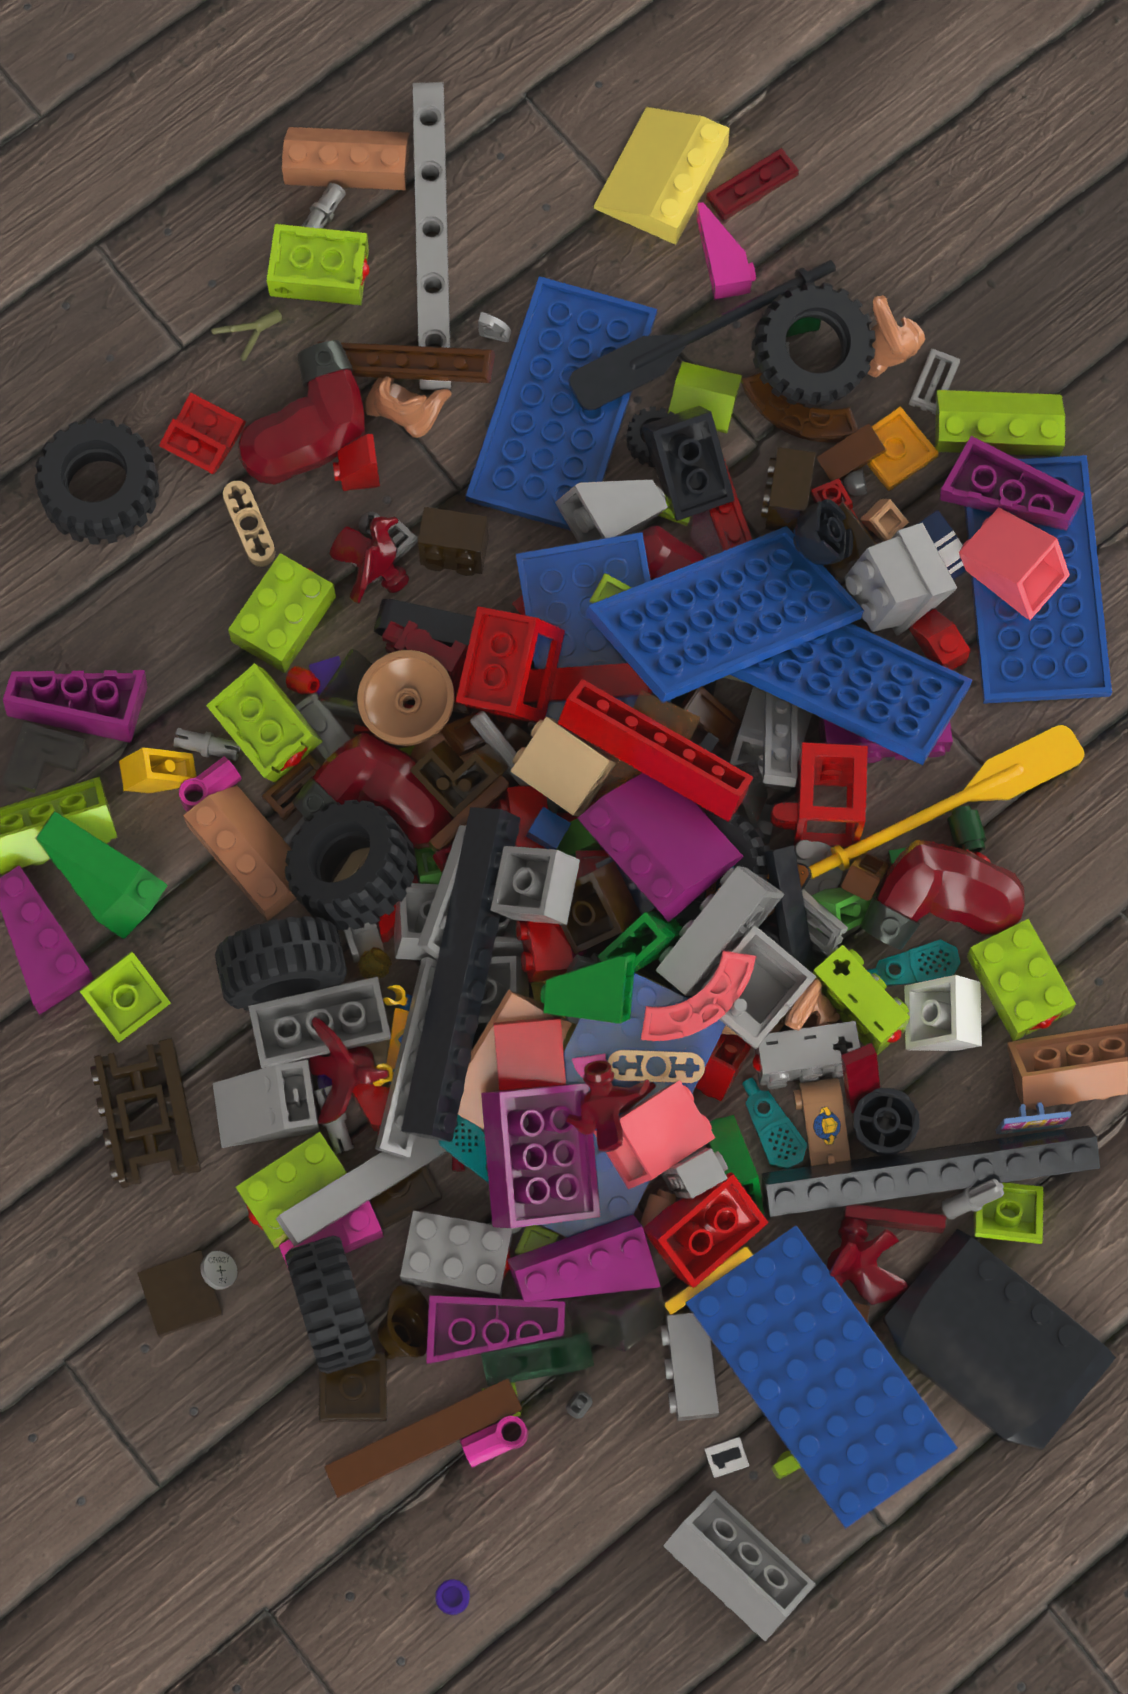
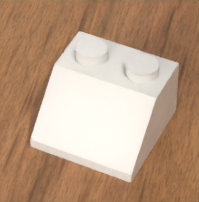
(943, 1014)

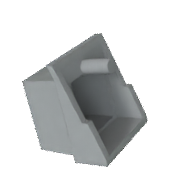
(899, 580)
(771, 991)

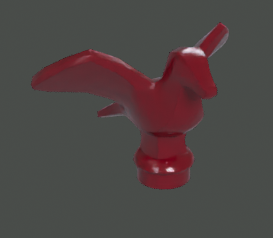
(372, 556)
(345, 1068)
(604, 1103)
(857, 1262)

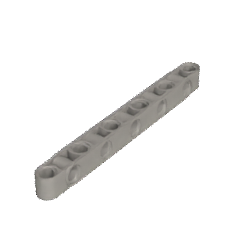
(431, 216)

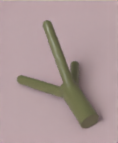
(257, 326)

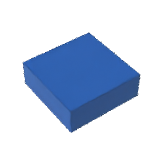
(548, 829)

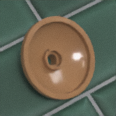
(401, 678)

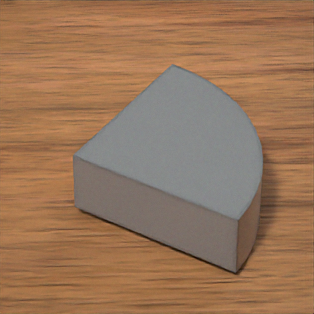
(493, 328)

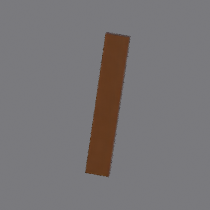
(420, 362)
(423, 1438)

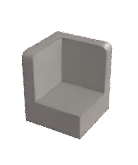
(362, 940)

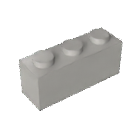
(690, 1368)

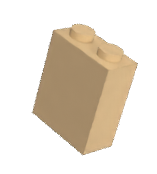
(562, 766)

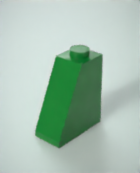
(646, 937)
(593, 991)
(736, 1155)

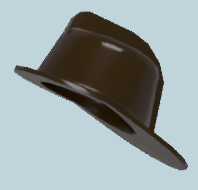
(405, 1326)

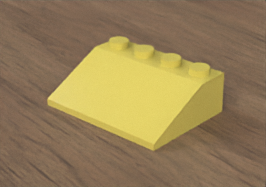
(663, 171)

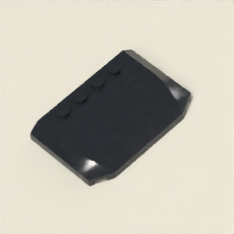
(996, 1343)

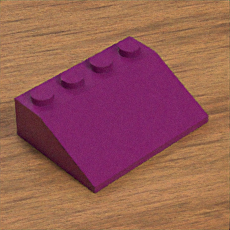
(660, 842)
(536, 1159)

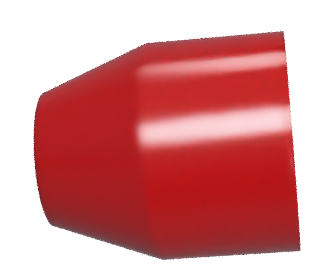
(302, 681)

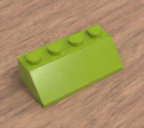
(1004, 420)
(22, 821)

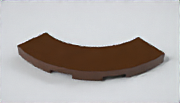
(797, 420)

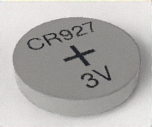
(219, 1270)

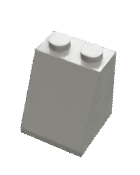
(610, 507)

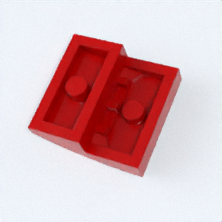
(202, 433)

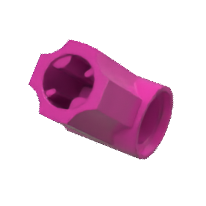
(212, 780)
(491, 1442)

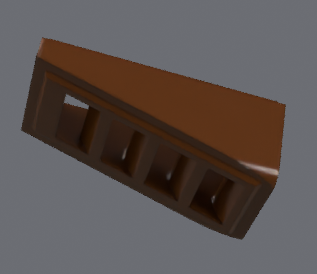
(865, 876)

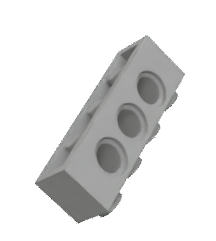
(696, 1173)

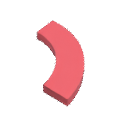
(704, 1007)

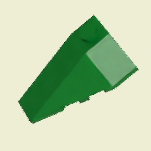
(107, 881)

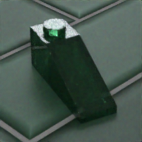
(538, 1359)

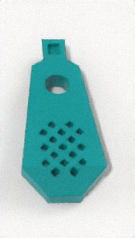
(910, 965)
(771, 1123)
(476, 1158)

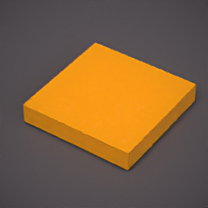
(906, 449)

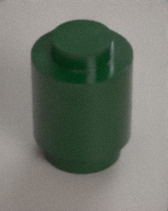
(967, 829)

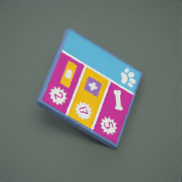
(1034, 1122)

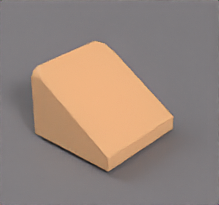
(884, 519)

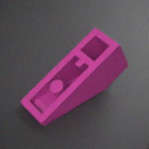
(724, 257)
(354, 1229)

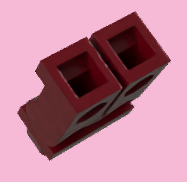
(417, 639)

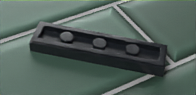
(790, 910)

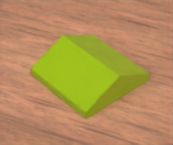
(706, 388)
(125, 997)
(1013, 1216)

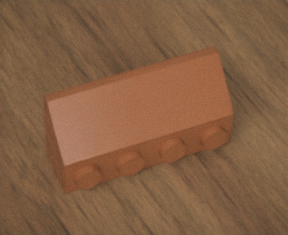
(345, 158)
(244, 847)
(1071, 1066)
(482, 1069)

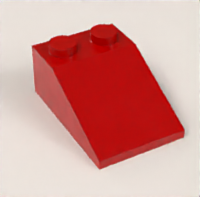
(705, 1230)

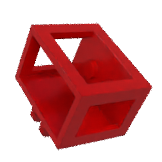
(501, 662)
(827, 766)

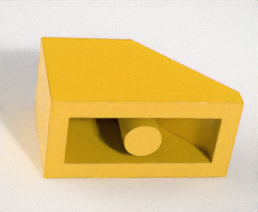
(156, 770)

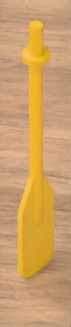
(997, 779)

